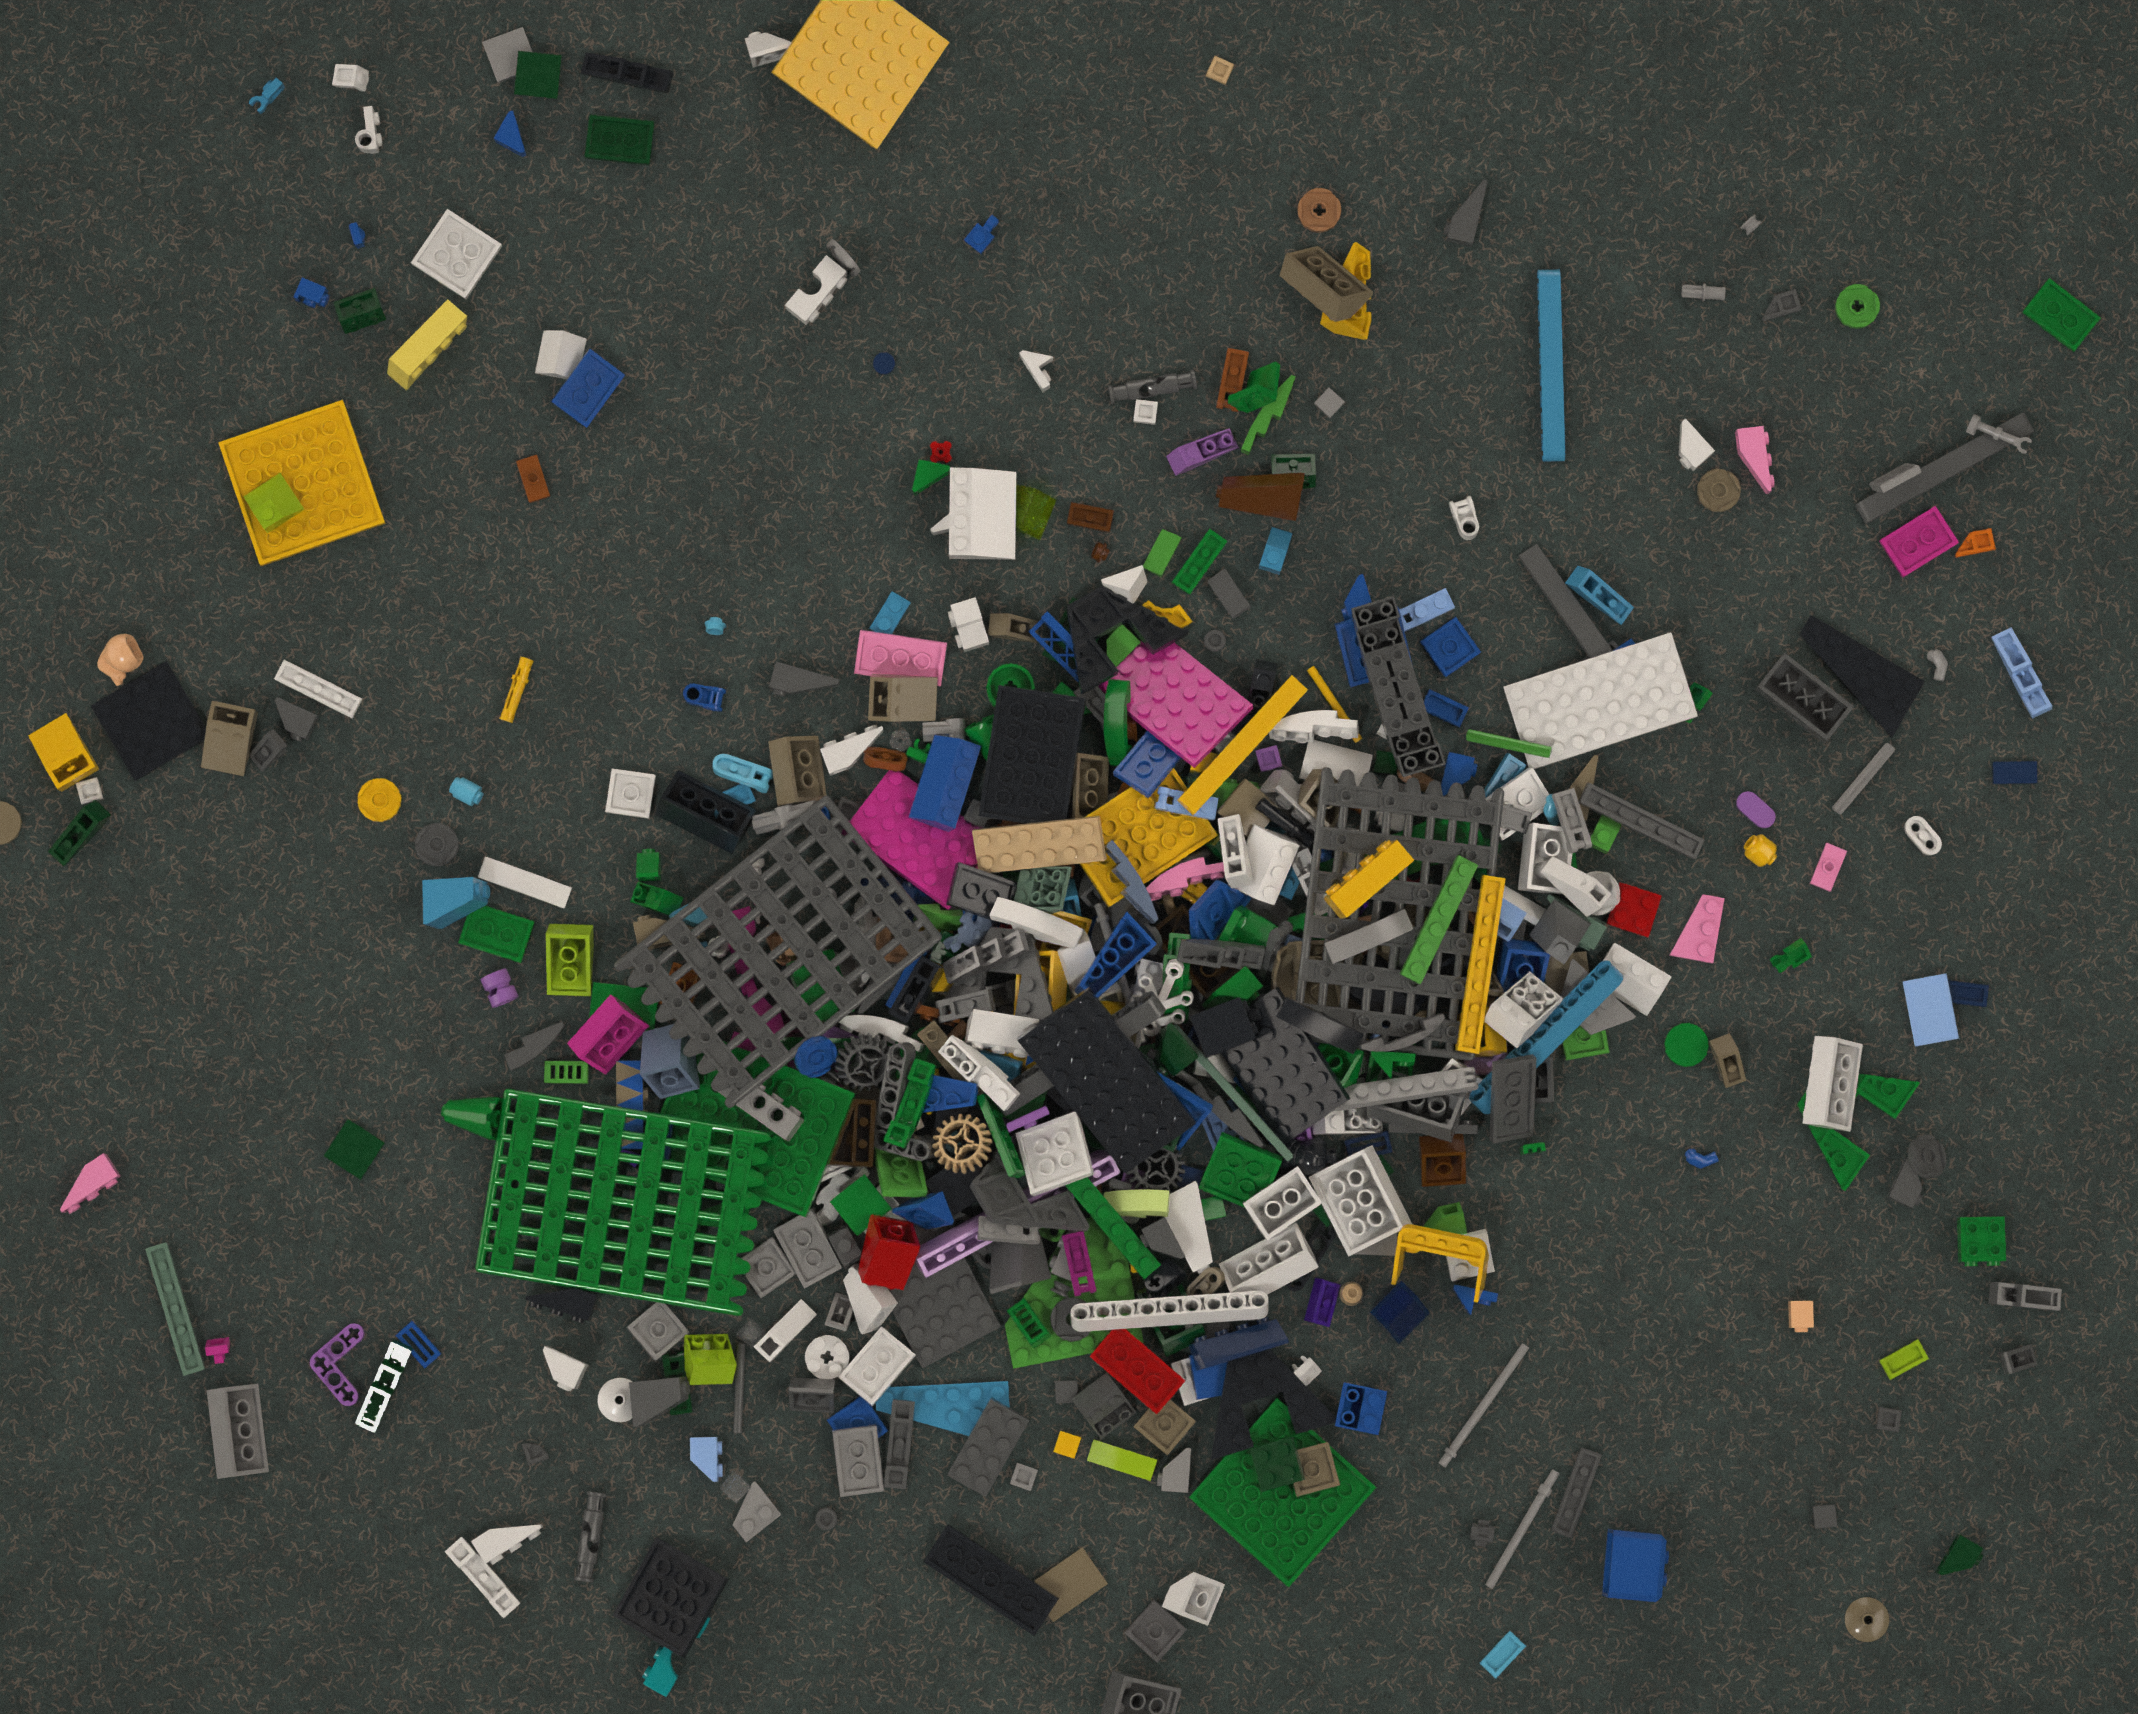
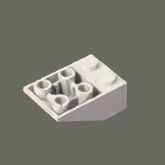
(1522, 1009)
(1347, 1122)

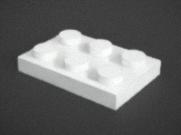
(1524, 793)
(877, 1366)

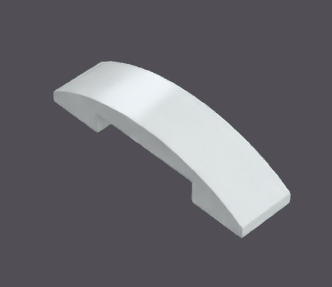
(483, 1577)

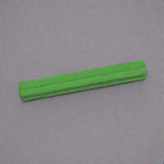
(1508, 743)

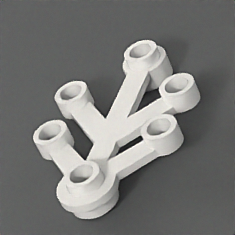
(1167, 1003)

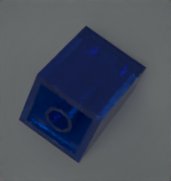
(1399, 1312)

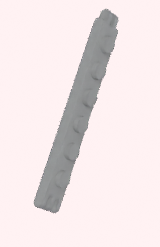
(1410, 1088)

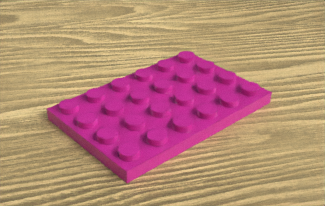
(1180, 700)
(910, 847)

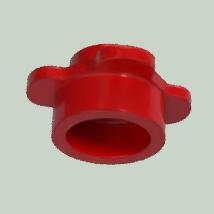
(936, 447)

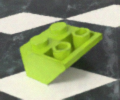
(709, 1359)

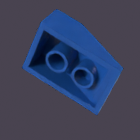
(1519, 958)

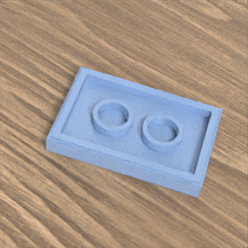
(1930, 1010)

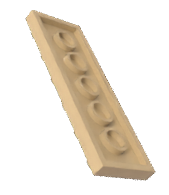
(1039, 844)

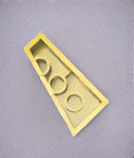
(426, 344)

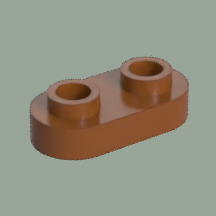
(885, 759)

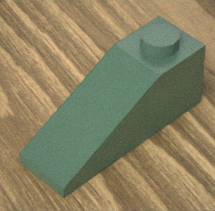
(1595, 931)

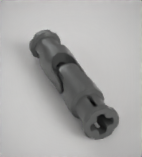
(1161, 385)
(591, 1519)

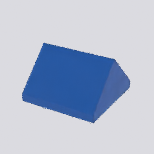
(926, 1211)

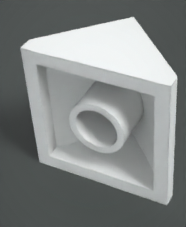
(559, 353)
(1076, 961)

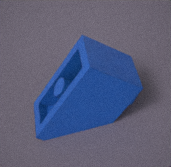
(1357, 596)
(1457, 770)

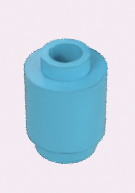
(466, 791)

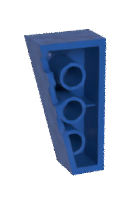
(1117, 956)

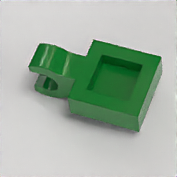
(1700, 696)
(1793, 955)

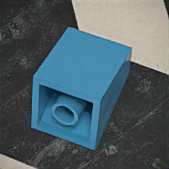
(452, 899)

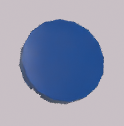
(815, 1056)

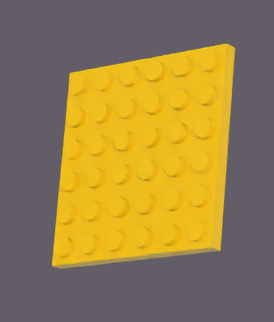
(861, 62)
(322, 468)

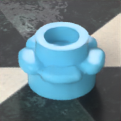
(715, 626)

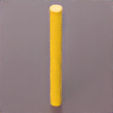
(1329, 696)

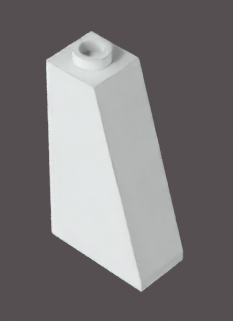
(1189, 1226)

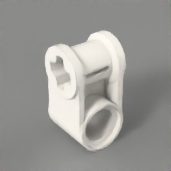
(1464, 513)

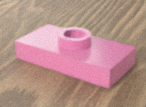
(1828, 867)

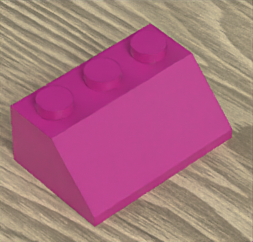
(607, 1034)

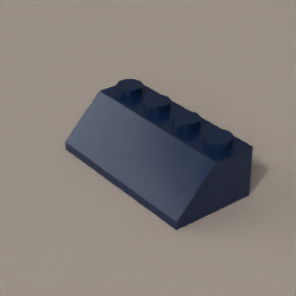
(1237, 1344)

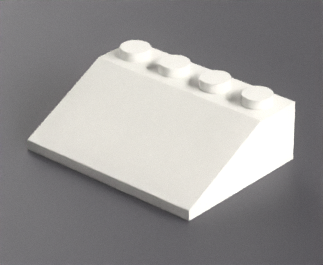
(982, 514)
(1360, 1200)

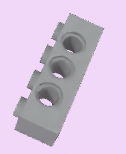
(791, 1116)

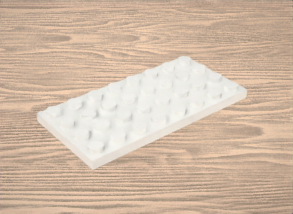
(1602, 700)

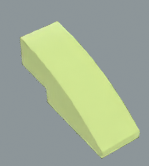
(1139, 1202)

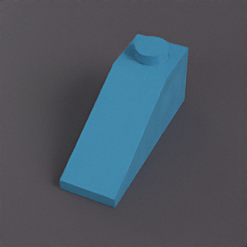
(1599, 594)

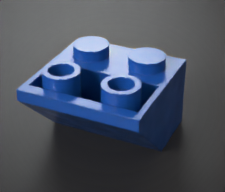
(1360, 1408)

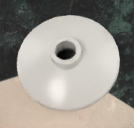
(607, 1404)

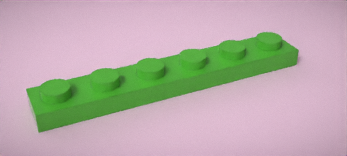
(1438, 919)

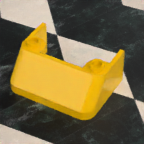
(1418, 1238)

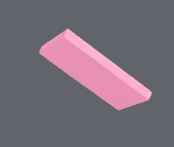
(899, 655)

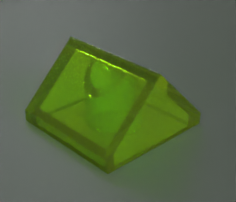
(1032, 511)

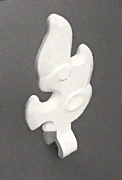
(837, 1185)

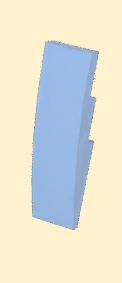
(2021, 672)

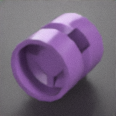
(499, 988)

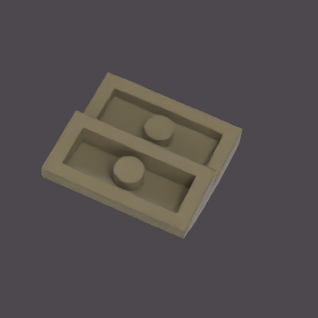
(1243, 802)

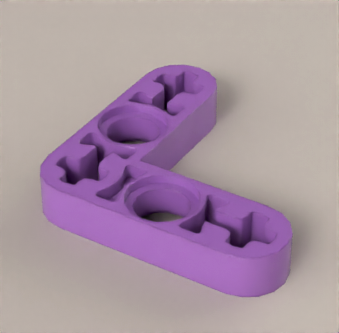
(332, 1358)

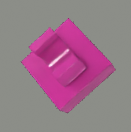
(218, 1348)

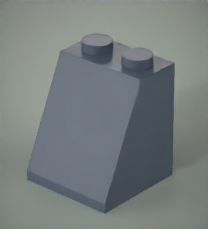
(665, 1065)

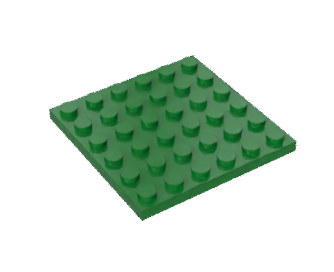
(1275, 1524)

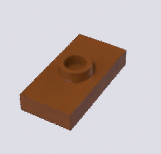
(533, 478)

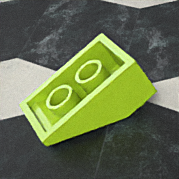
(569, 959)

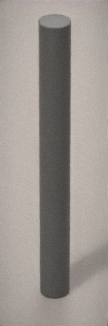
(739, 1388)

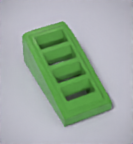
(584, 1072)

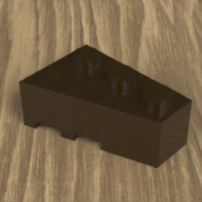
(856, 1137)

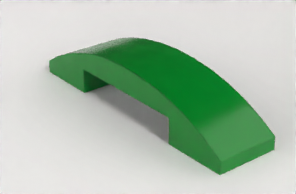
(1115, 720)
(912, 1104)

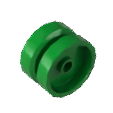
(1008, 675)

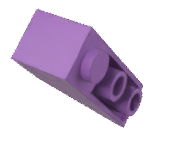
(1201, 451)

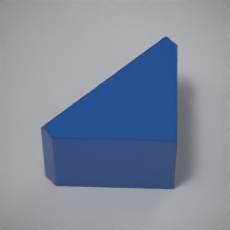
(509, 135)

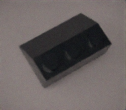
(1377, 996)

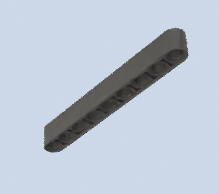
(1942, 469)
(1130, 1018)

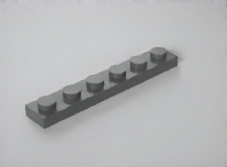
(1641, 821)

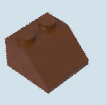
(1442, 1161)

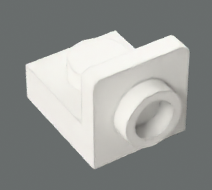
(350, 77)

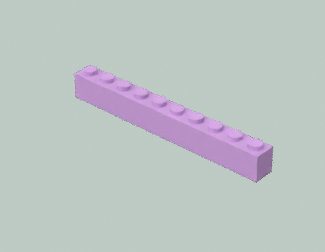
(963, 1238)

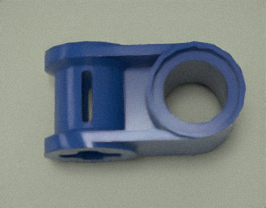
(706, 697)

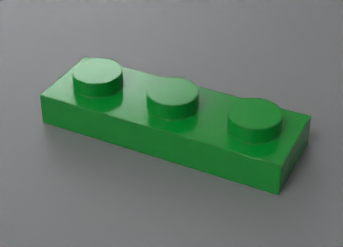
(1199, 562)

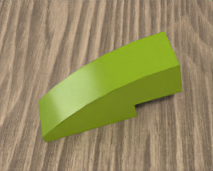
(1122, 1460)

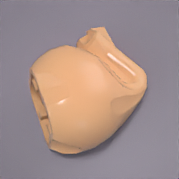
(119, 657)

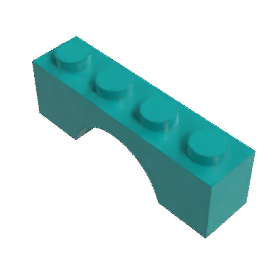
(662, 1675)

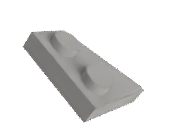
(755, 1513)

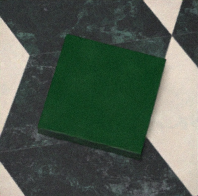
(537, 74)
(354, 1149)

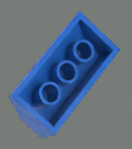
(944, 782)

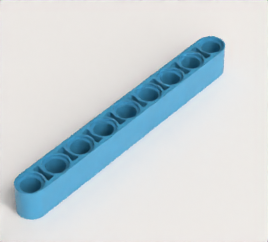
(1551, 365)
(1559, 1024)

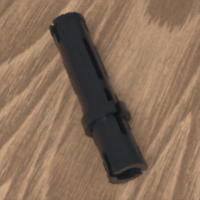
(1292, 827)

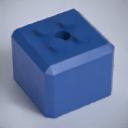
(1635, 1565)

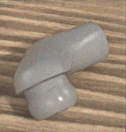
(1937, 657)

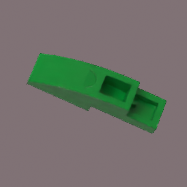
(1182, 983)

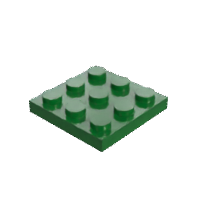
(1239, 1170)

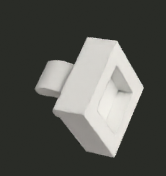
(1307, 1370)

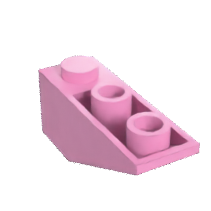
(1752, 450)
(93, 1177)

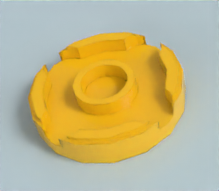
(379, 800)

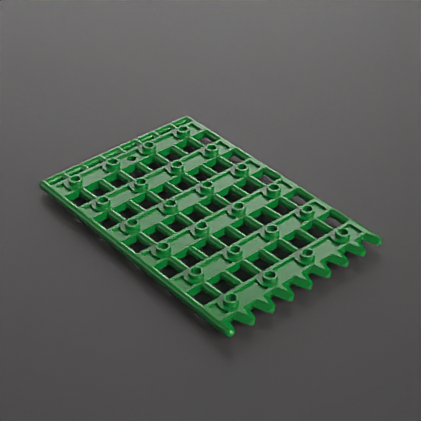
(601, 1198)

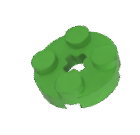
(1847, 299)

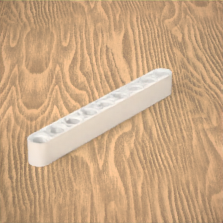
(1180, 1313)

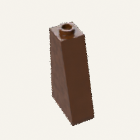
(1263, 494)

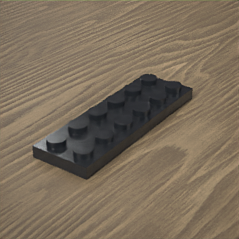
(991, 1579)

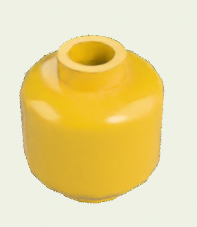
(1760, 850)

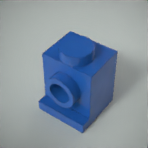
(311, 293)

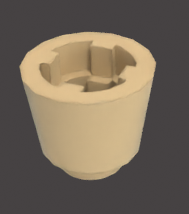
(1351, 1293)

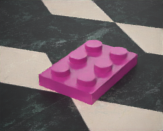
(1919, 541)

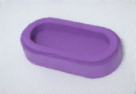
(1755, 809)

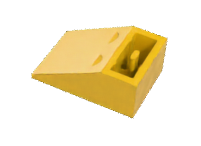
(63, 752)

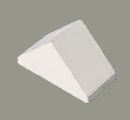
(1127, 583)

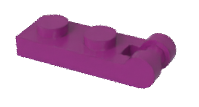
(1078, 1262)

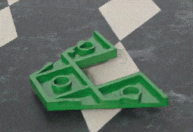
(1841, 1154)

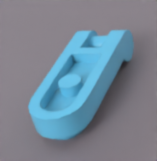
(742, 772)

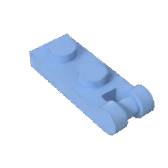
(1427, 609)
(1207, 811)

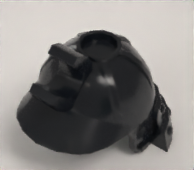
(1309, 1156)

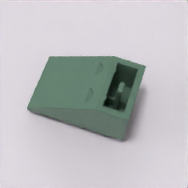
(1043, 888)

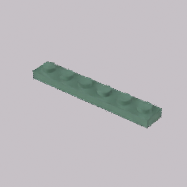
(175, 1309)

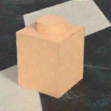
(1801, 1315)

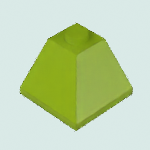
(273, 503)

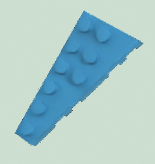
(947, 1405)

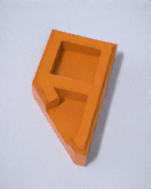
(1976, 543)

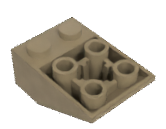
(902, 698)
(228, 738)

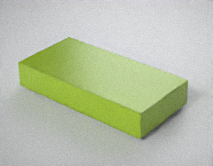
(1903, 1359)

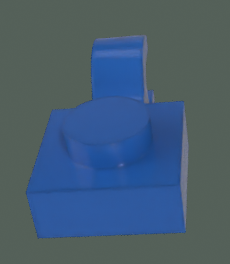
(980, 236)

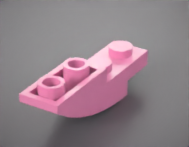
(1175, 879)

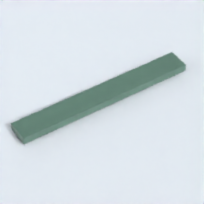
(1236, 1097)

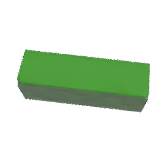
(1162, 552)

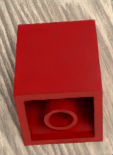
(888, 1252)

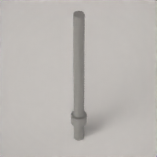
(1543, 1491)

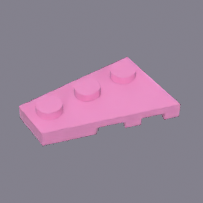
(1701, 931)

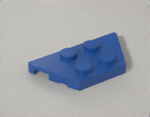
(1214, 909)

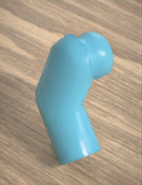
(1550, 811)

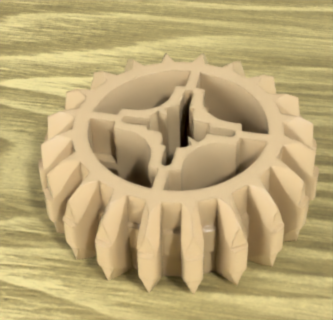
(945, 1138)

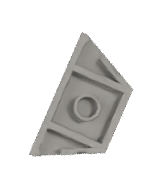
(1607, 1014)

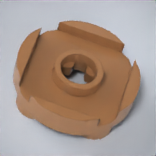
(1328, 201)

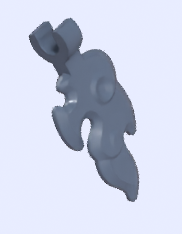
(970, 933)

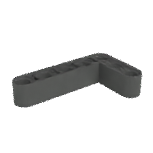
(888, 1104)

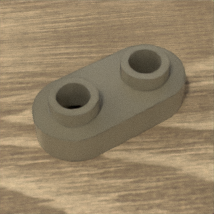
(1206, 1283)

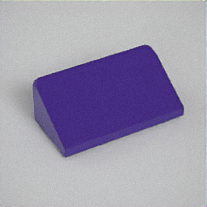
(1322, 1302)

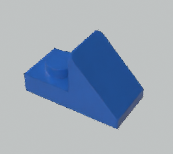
(1467, 1294)

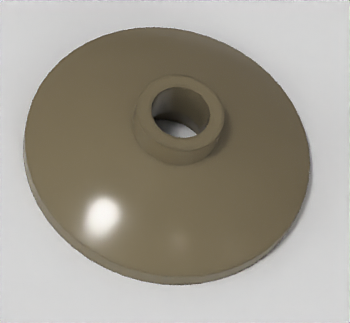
(1855, 1619)

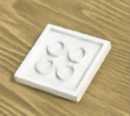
(456, 254)
(1054, 1153)

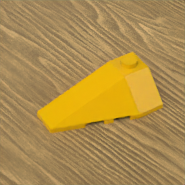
(1358, 325)

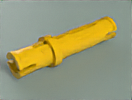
(518, 684)

